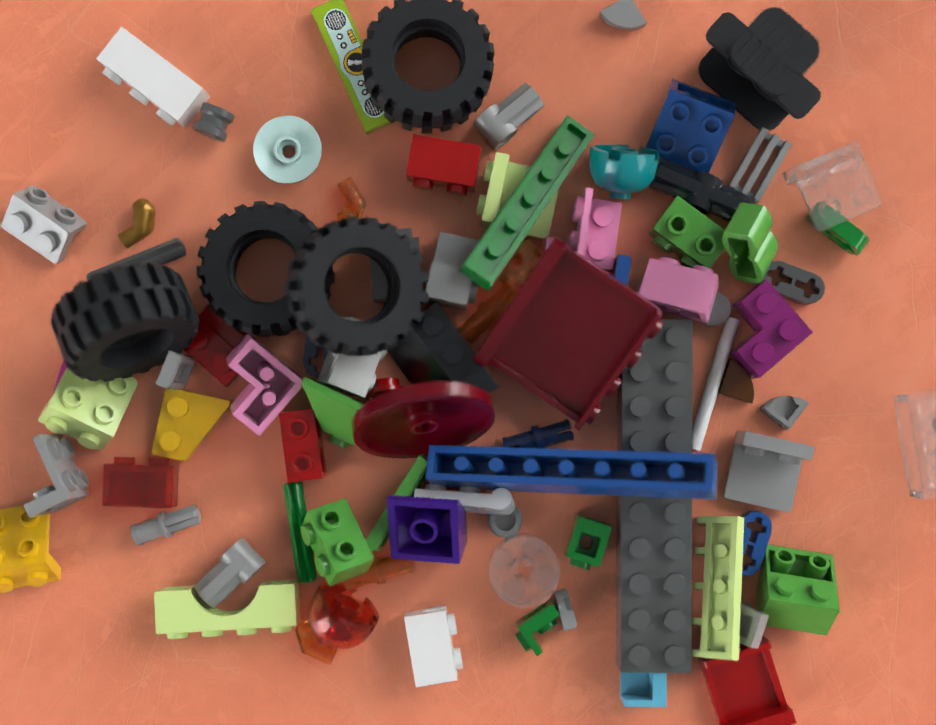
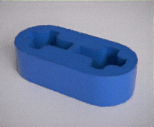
(759, 541)

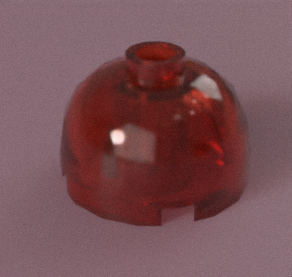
(340, 618)

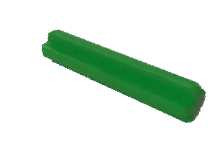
(296, 513)

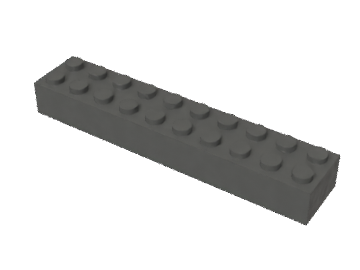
(655, 531)

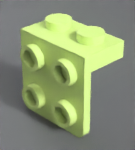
(503, 180)
(88, 408)

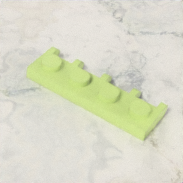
(720, 587)

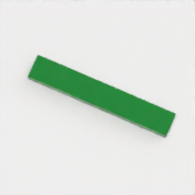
(526, 203)

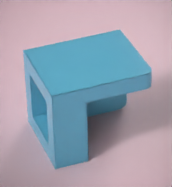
(643, 689)

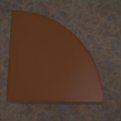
(737, 383)

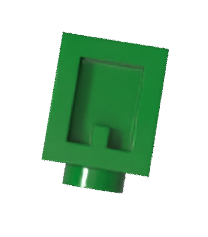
(539, 620)

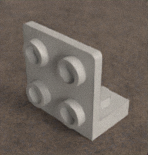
(765, 470)
(68, 480)

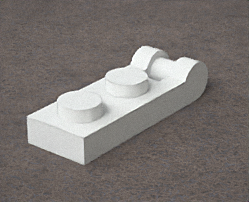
(473, 501)

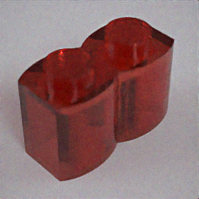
(140, 484)

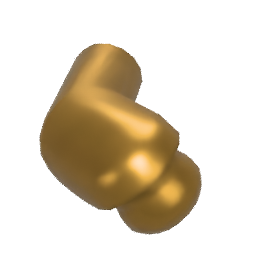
(142, 224)

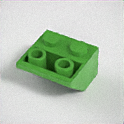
(798, 590)

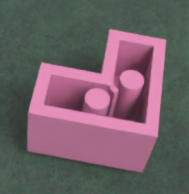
(269, 387)

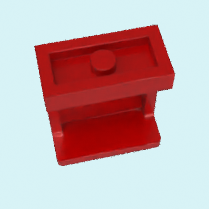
(747, 688)

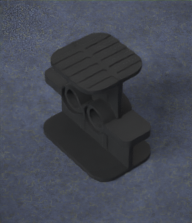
(762, 66)

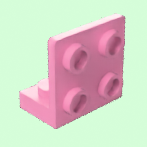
(595, 229)

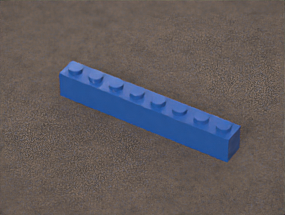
(574, 471)

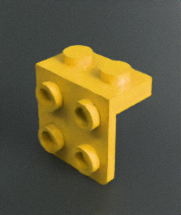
(25, 550)

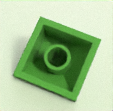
(333, 411)

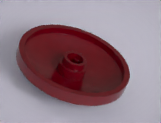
(422, 415)

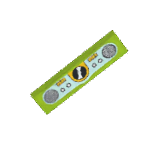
(346, 51)

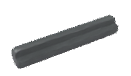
(159, 254)

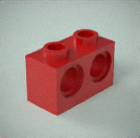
(302, 446)

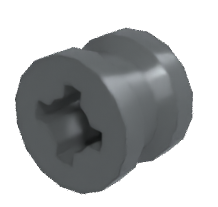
(213, 122)

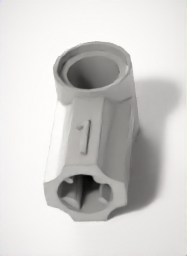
(501, 121)
(235, 567)

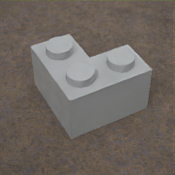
(446, 282)

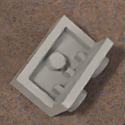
(42, 223)

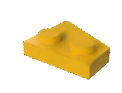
(185, 422)

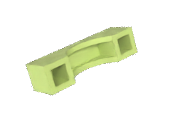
(184, 611)

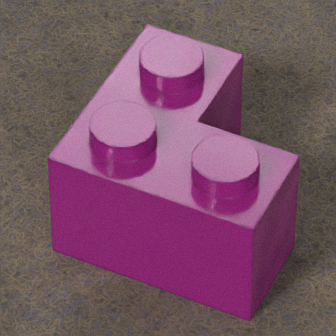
(775, 329)

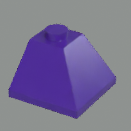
(426, 529)

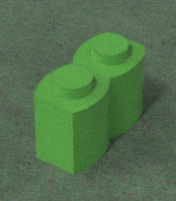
(750, 242)

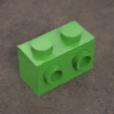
(688, 234)
(336, 542)

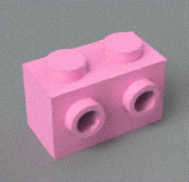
(680, 289)

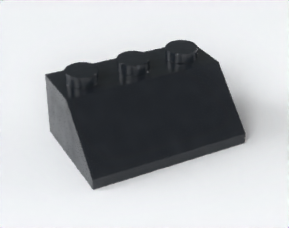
(439, 353)

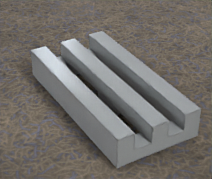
(773, 140)

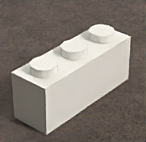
(152, 78)

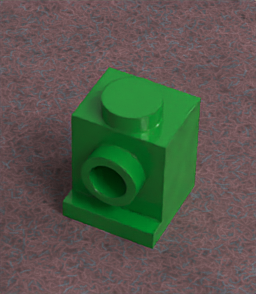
(594, 554)

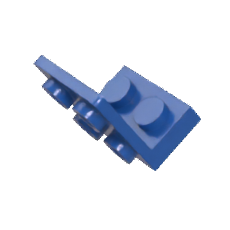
(691, 126)

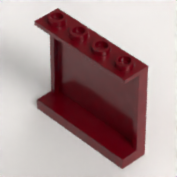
(570, 333)

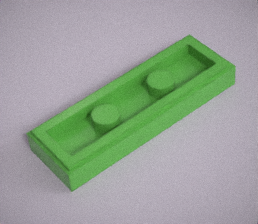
(414, 479)

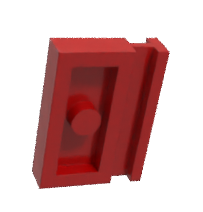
(213, 345)

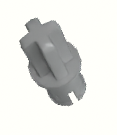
(165, 524)

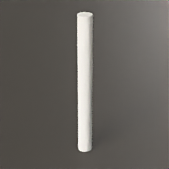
(713, 382)

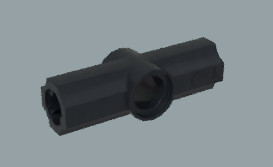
(698, 189)

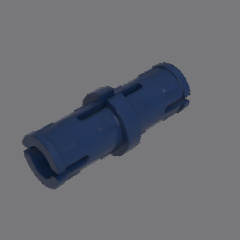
(541, 437)

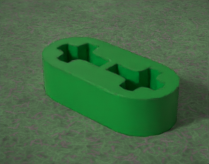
(845, 236)

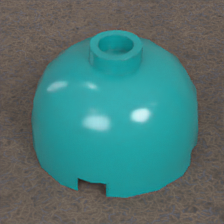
(622, 168)

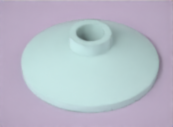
(275, 138)

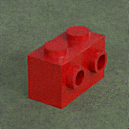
(443, 164)

